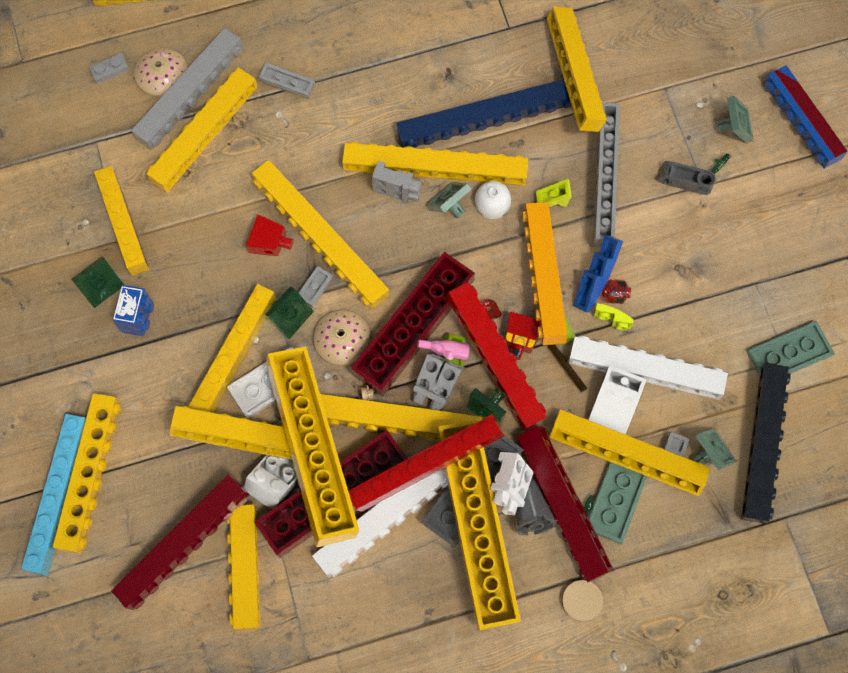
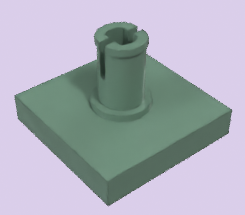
(738, 121)
(449, 198)
(714, 450)

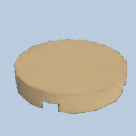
(582, 601)

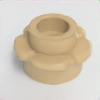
(365, 393)

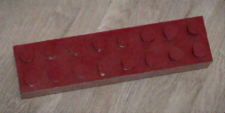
(413, 321)
(289, 524)

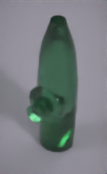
(720, 163)
(588, 505)

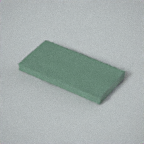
(794, 349)
(616, 502)

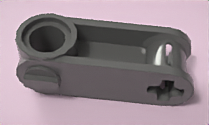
(687, 177)

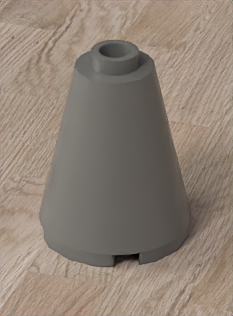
(535, 514)

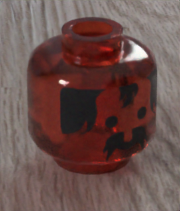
(616, 291)

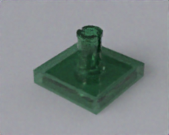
(98, 282)
(289, 312)
(484, 406)

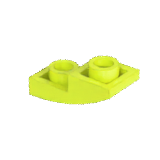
(620, 319)

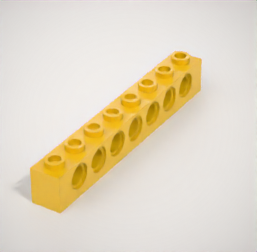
(98, 405)

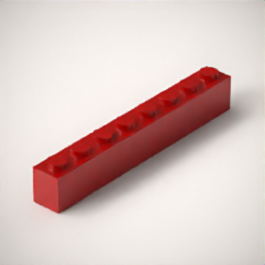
(495, 355)
(426, 463)

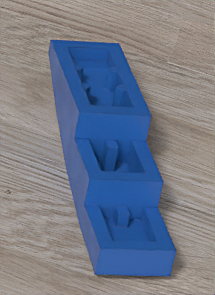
(598, 274)

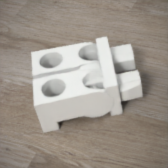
(511, 482)

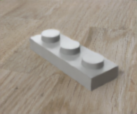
(286, 80)

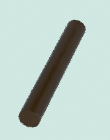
(567, 367)

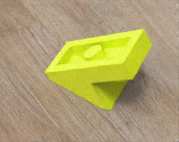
(555, 194)

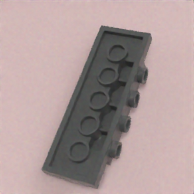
(441, 516)

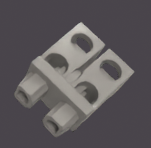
(395, 183)
(433, 387)

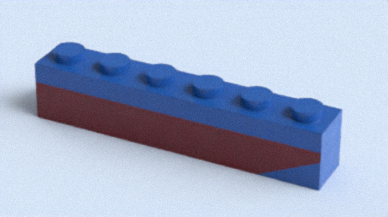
(805, 117)

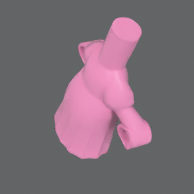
(447, 348)

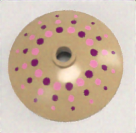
(155, 79)
(341, 349)

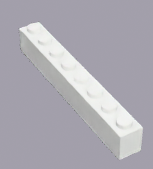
(655, 368)
(378, 522)

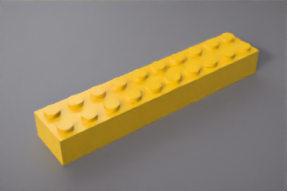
(312, 447)
(480, 537)

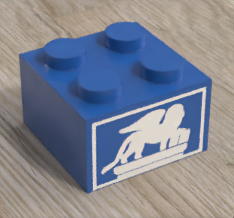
(133, 310)

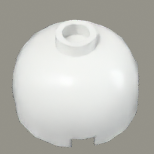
(493, 199)

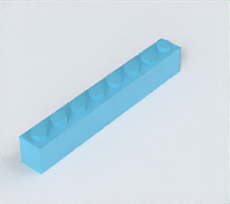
(40, 550)

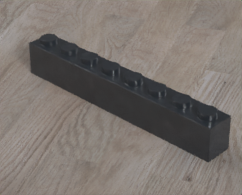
(765, 443)

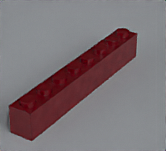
(565, 504)
(180, 543)

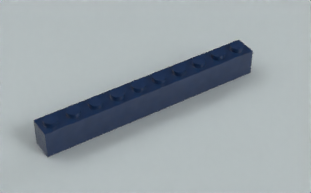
(483, 114)

